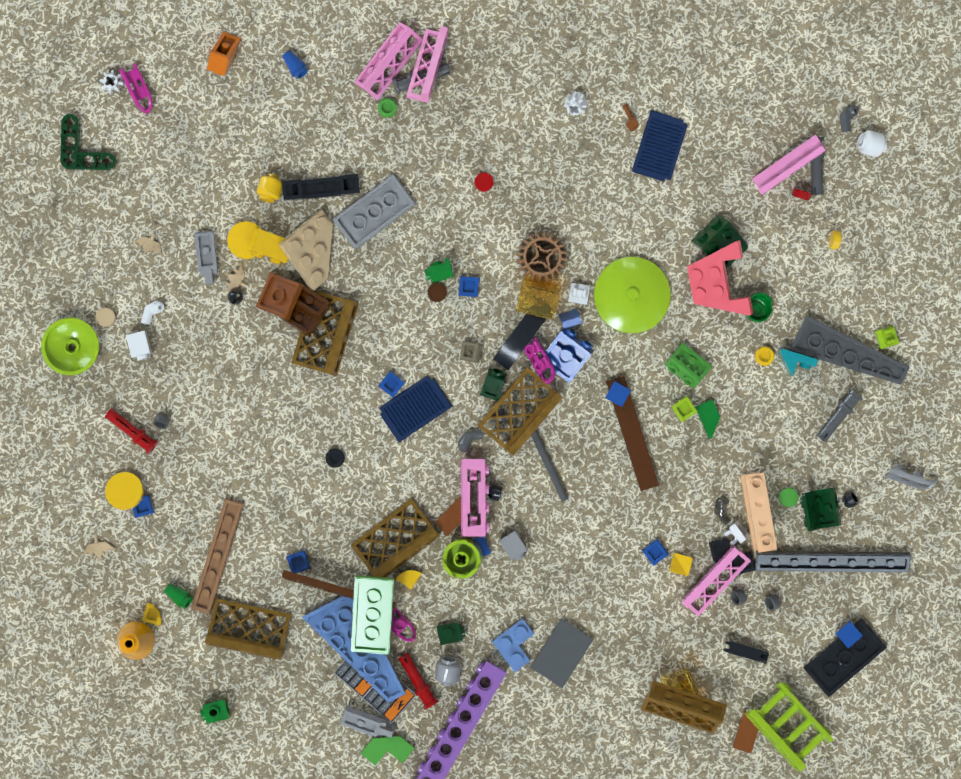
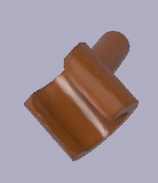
(632, 124)

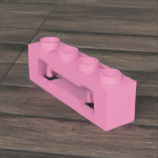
(473, 467)

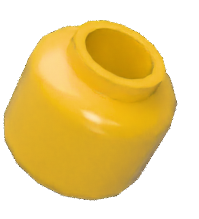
(269, 188)

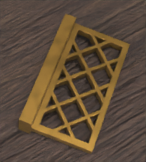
(339, 341)
(531, 423)
(408, 550)
(246, 646)
(689, 704)

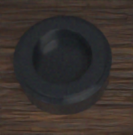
(335, 458)

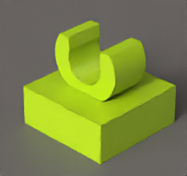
(886, 337)
(684, 409)

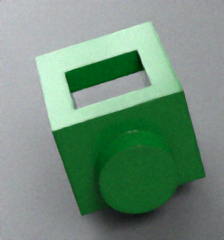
(439, 271)
(222, 711)

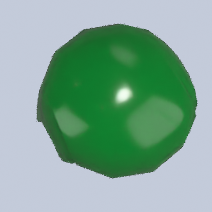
(761, 307)

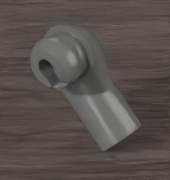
(846, 116)
(467, 438)

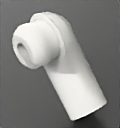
(150, 310)

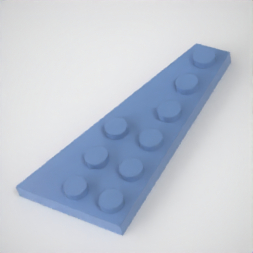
(335, 626)

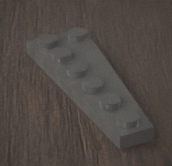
(834, 347)

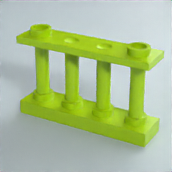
(770, 730)

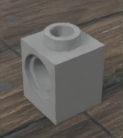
(513, 546)

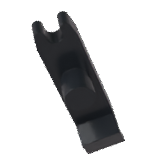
(746, 652)

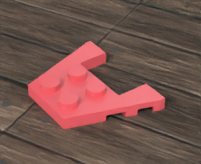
(710, 281)

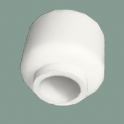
(872, 143)

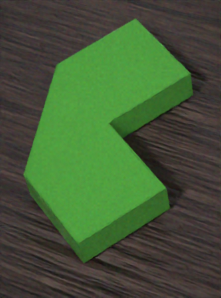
(380, 745)

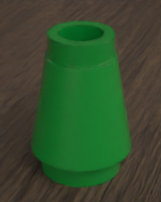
(179, 596)

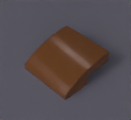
(308, 311)

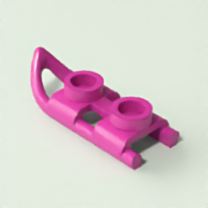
(138, 93)
(542, 364)
(400, 624)

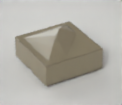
(471, 351)

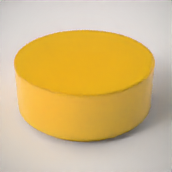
(835, 240)
(764, 356)

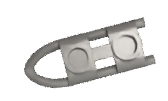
(914, 478)

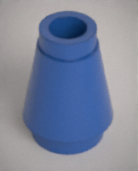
(295, 65)

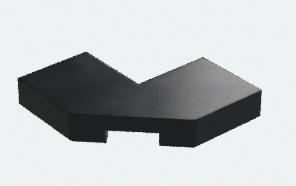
(721, 546)

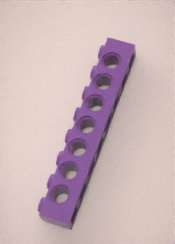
(496, 676)

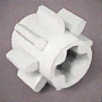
(105, 81)
(576, 103)

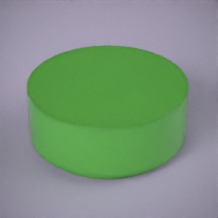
(387, 107)
(788, 497)

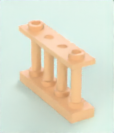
(758, 512)

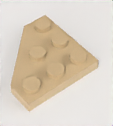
(310, 249)

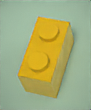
(267, 245)

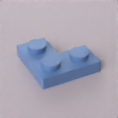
(509, 643)

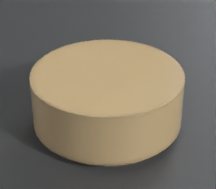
(105, 317)

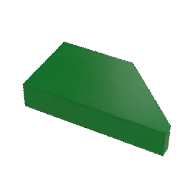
(708, 416)

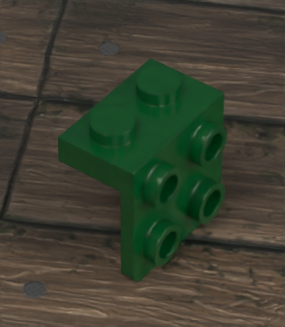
(716, 236)
(820, 509)

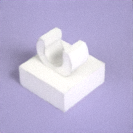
(579, 293)
(738, 531)

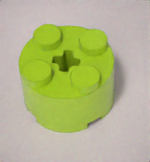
(465, 568)

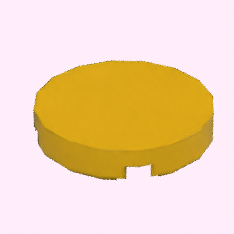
(239, 239)
(124, 491)

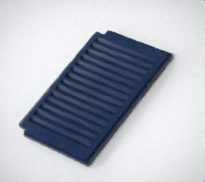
(659, 146)
(414, 408)

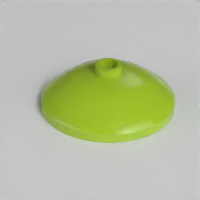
(57, 341)

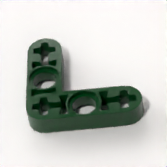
(78, 156)

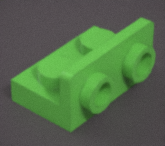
(688, 365)

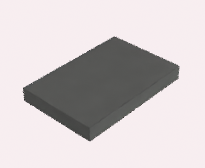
(561, 653)

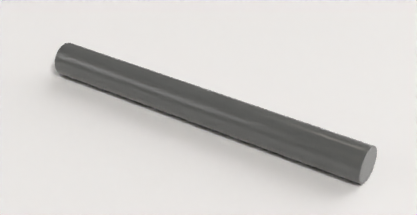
(549, 466)

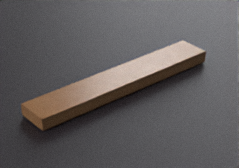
(217, 556)

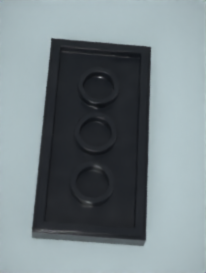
(839, 664)

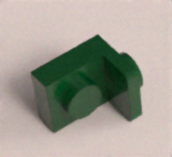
(493, 384)
(451, 633)

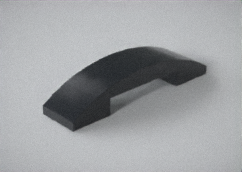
(320, 187)
(518, 340)

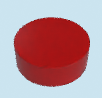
(483, 182)
(801, 194)

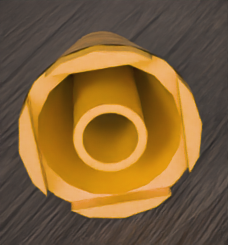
(141, 637)

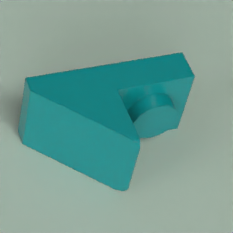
(791, 359)

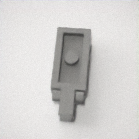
(206, 255)
(367, 723)

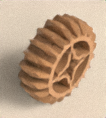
(534, 242)

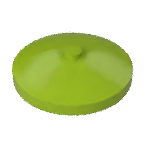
(632, 295)

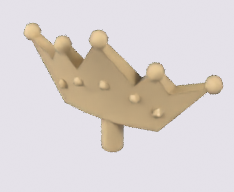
(149, 244)
(235, 279)
(98, 548)

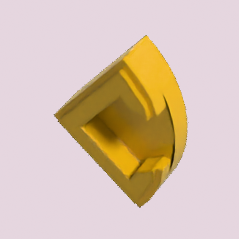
(409, 578)
(152, 615)

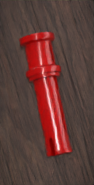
(139, 435)
(422, 689)

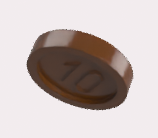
(437, 292)

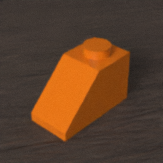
(223, 53)

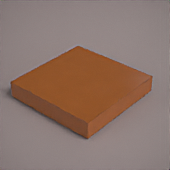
(279, 296)

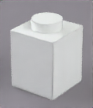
(139, 345)

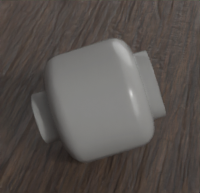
(447, 671)

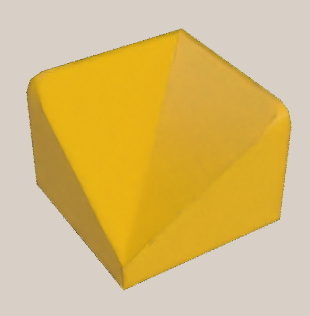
(680, 564)

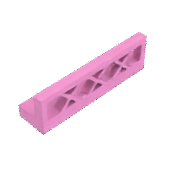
(375, 69)
(428, 82)
(789, 164)
(710, 578)

